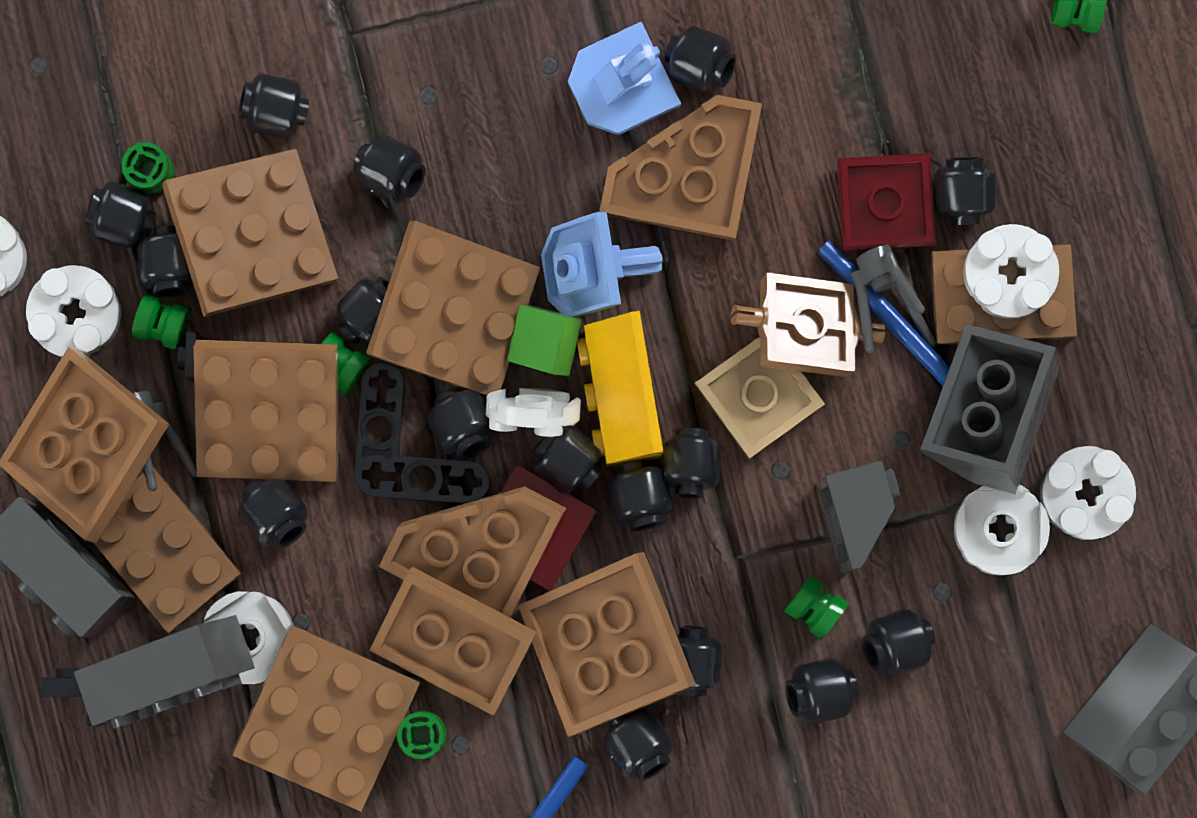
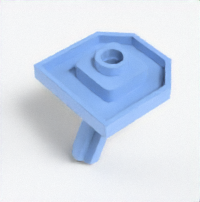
(622, 82)
(585, 267)

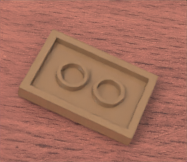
(957, 308)
(165, 553)
(452, 641)

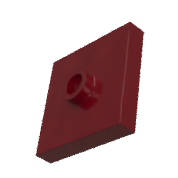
(886, 202)
(568, 532)

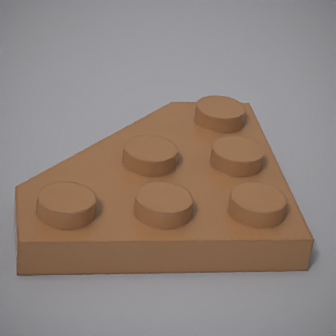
(690, 172)
(479, 546)

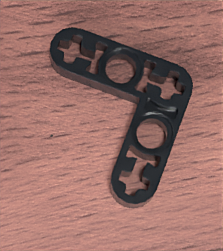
(389, 452)

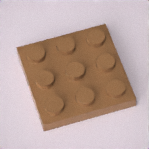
(249, 232)
(451, 309)
(266, 410)
(83, 444)
(606, 644)
(325, 718)

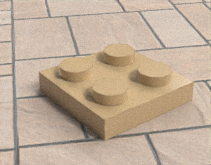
(756, 400)

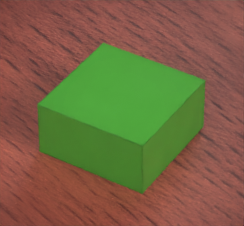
(544, 340)

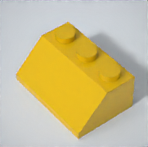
(621, 389)

